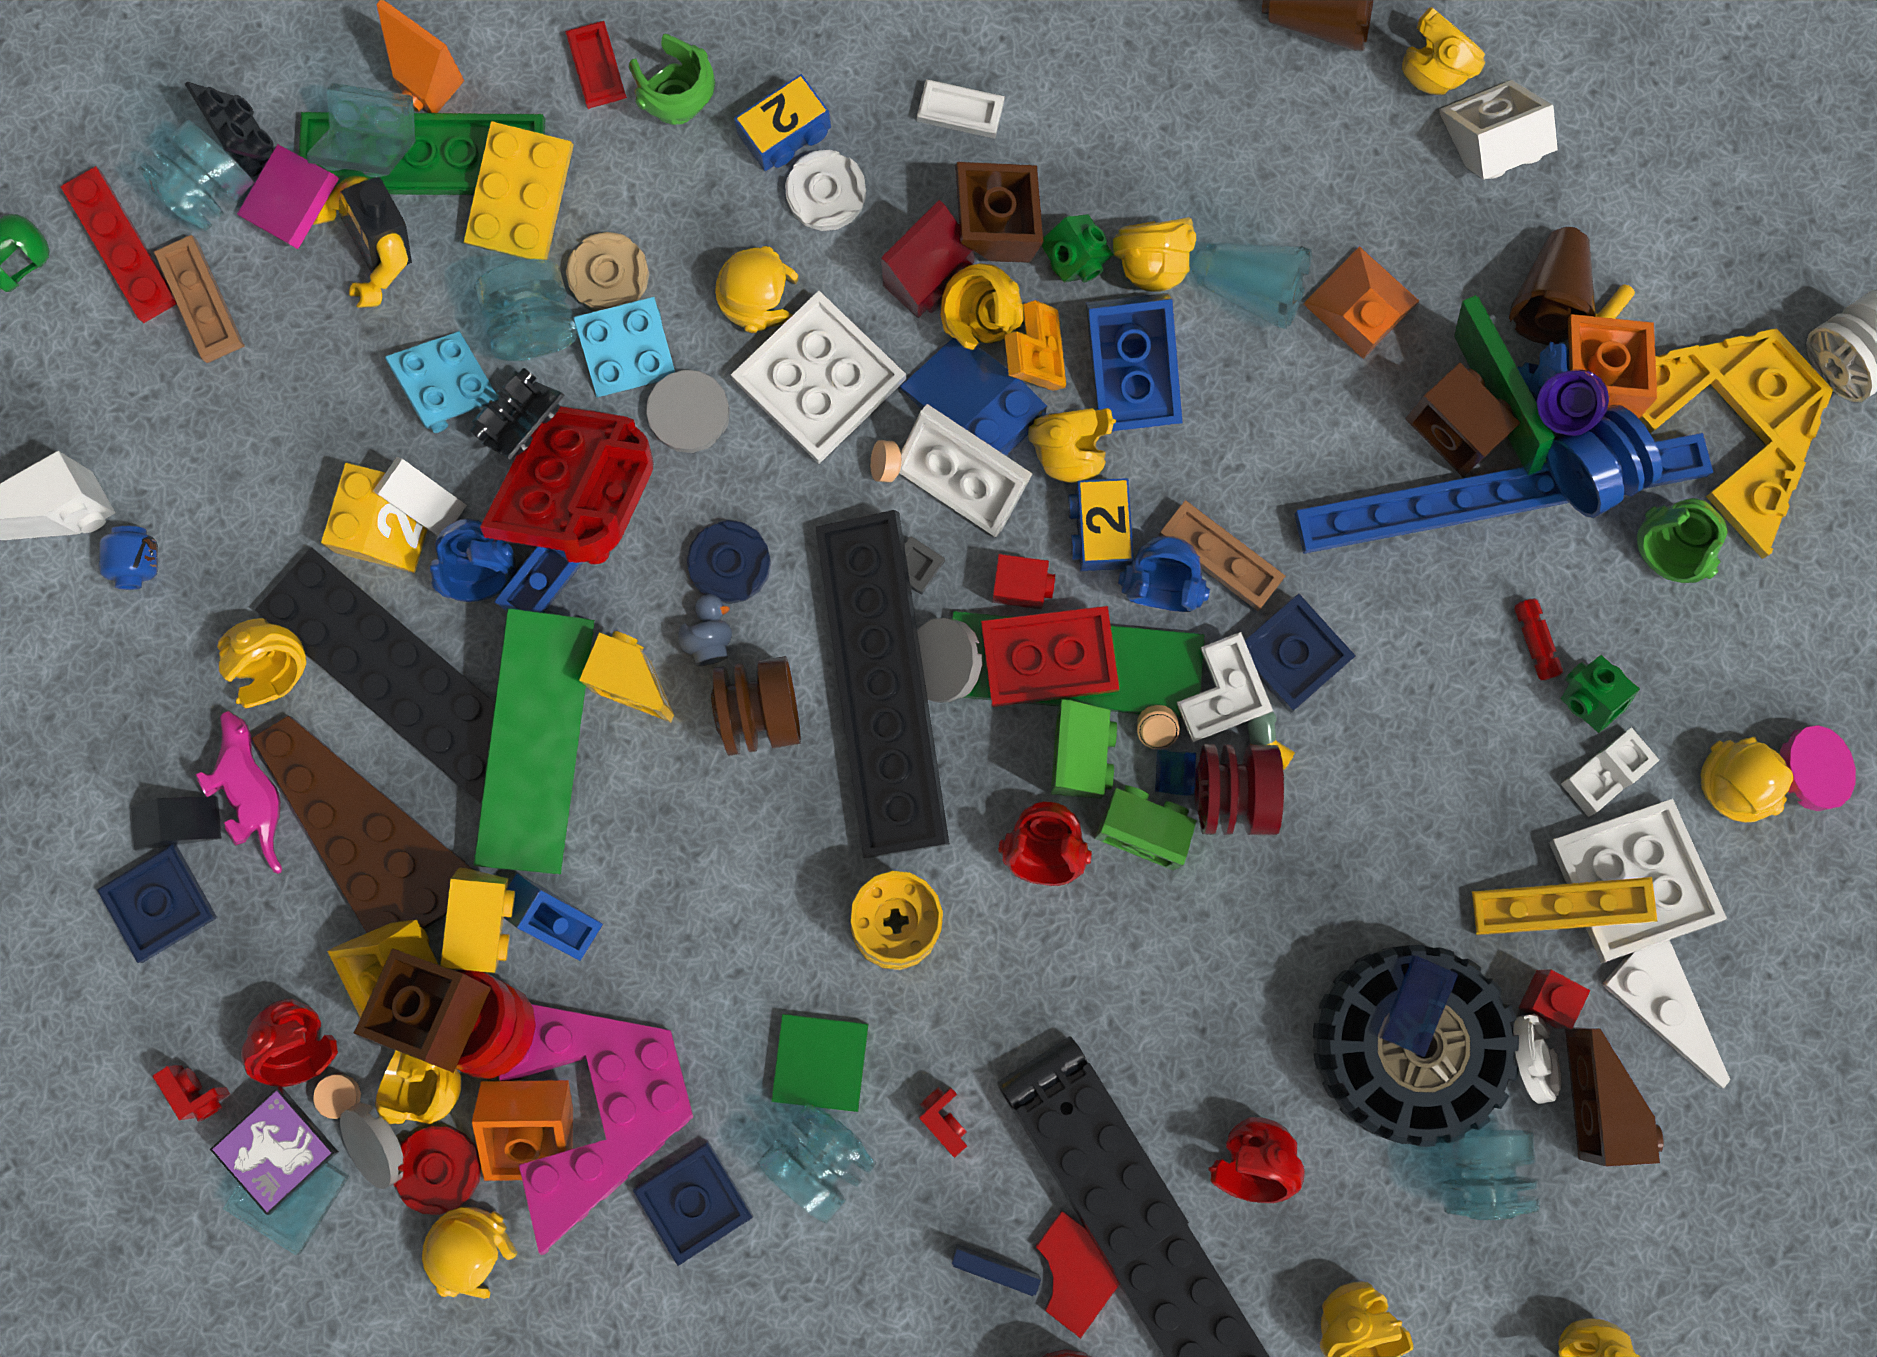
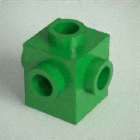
(1077, 249)
(1598, 692)

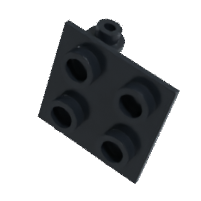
(234, 126)
(534, 406)

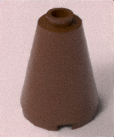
(1332, 21)
(1555, 288)

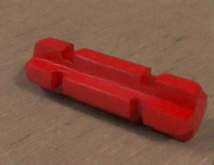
(1538, 639)

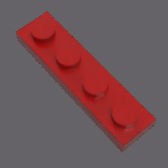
(119, 244)

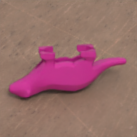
(245, 788)

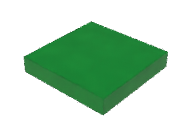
(820, 1062)

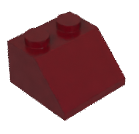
(925, 260)

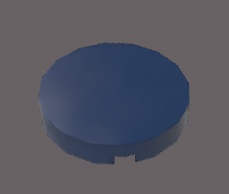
(728, 574)

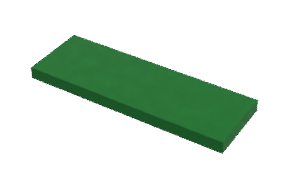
(444, 153)
(1150, 666)
(533, 742)

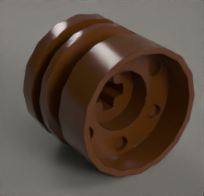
(756, 706)

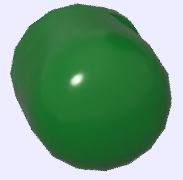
(20, 232)

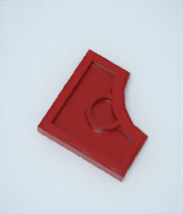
(1080, 1274)

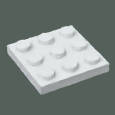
(818, 377)
(1642, 846)

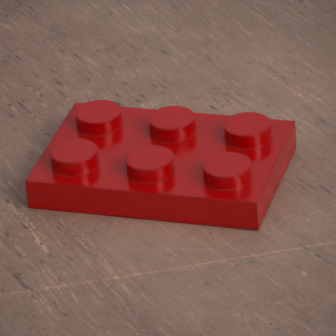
(1049, 656)

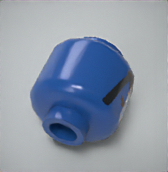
(128, 557)

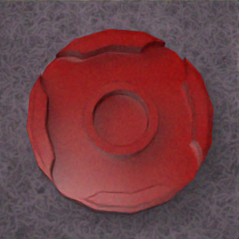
(450, 1170)

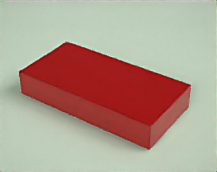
(596, 64)

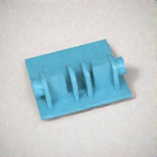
(625, 346)
(441, 380)

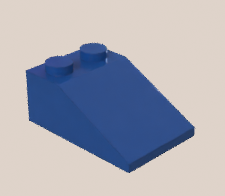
(1135, 360)
(976, 395)

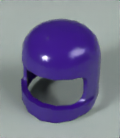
(1572, 402)

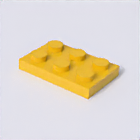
(518, 192)

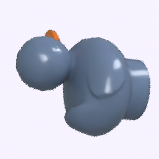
(707, 639)

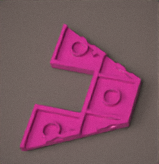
(638, 1101)

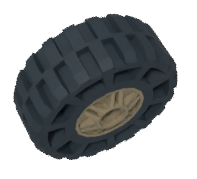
(1396, 1090)

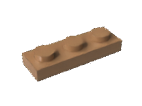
(199, 299)
(1225, 556)

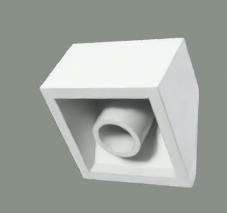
(1501, 129)

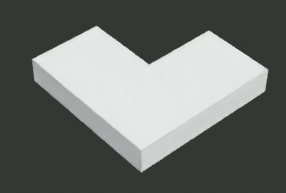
(1237, 692)

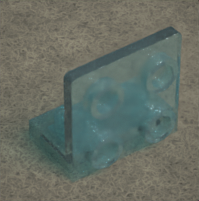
(366, 130)

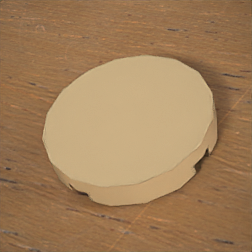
(607, 283)

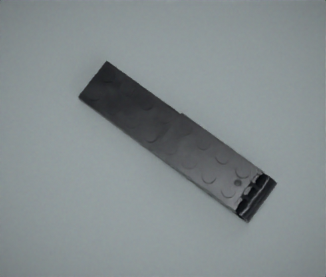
(1126, 1207)

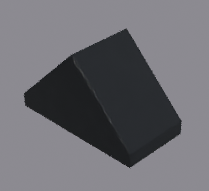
(175, 822)

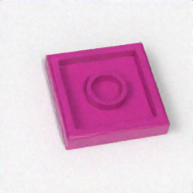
(288, 196)

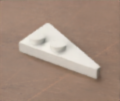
(1660, 995)

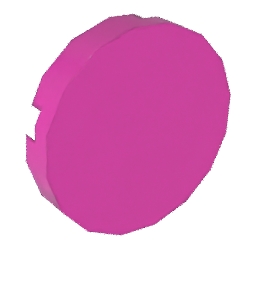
(1820, 768)

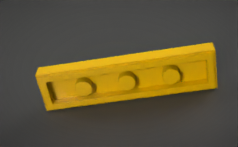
(1564, 906)

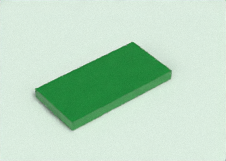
(1493, 362)

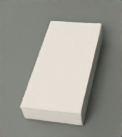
(960, 108)
(419, 497)

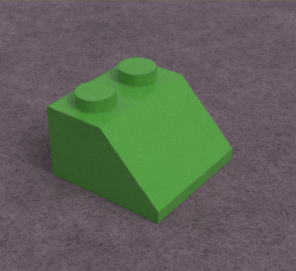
(1081, 750)
(1147, 828)

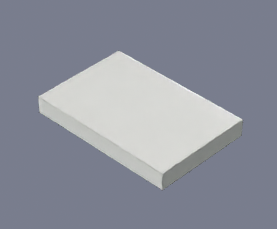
(962, 470)

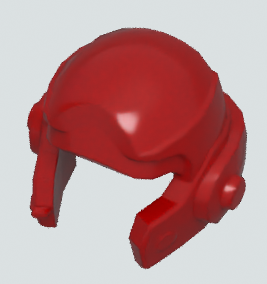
(1046, 846)
(285, 1045)
(1262, 1163)

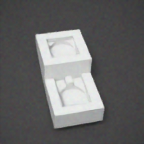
(1610, 772)

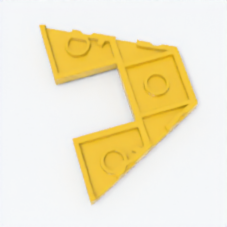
(1774, 396)

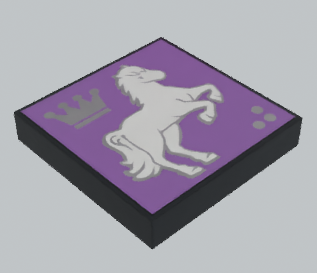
(274, 1150)

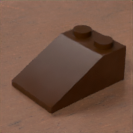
(1609, 1111)

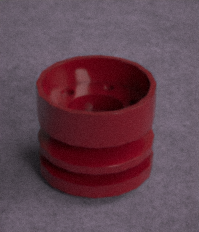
(1242, 789)

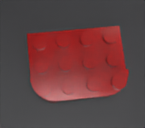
(573, 486)

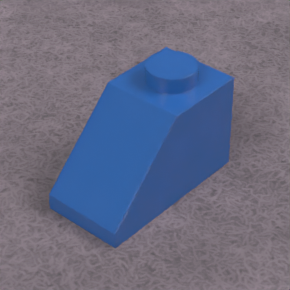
(551, 918)

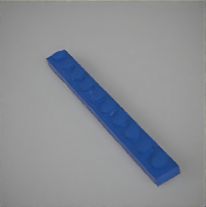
(1467, 500)

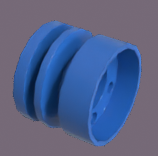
(1605, 462)

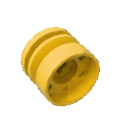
(913, 902)

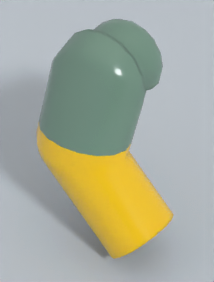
(1262, 732)

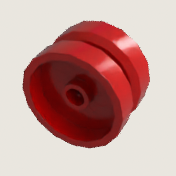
(501, 1030)

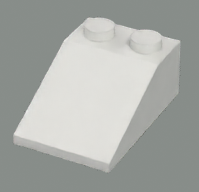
(52, 500)

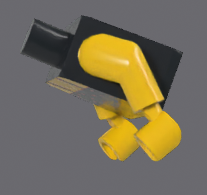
(375, 229)

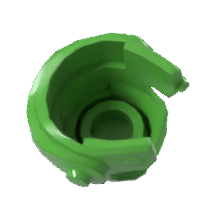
(678, 89)
(1682, 540)

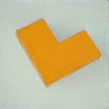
(1039, 353)

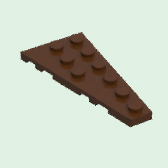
(372, 847)

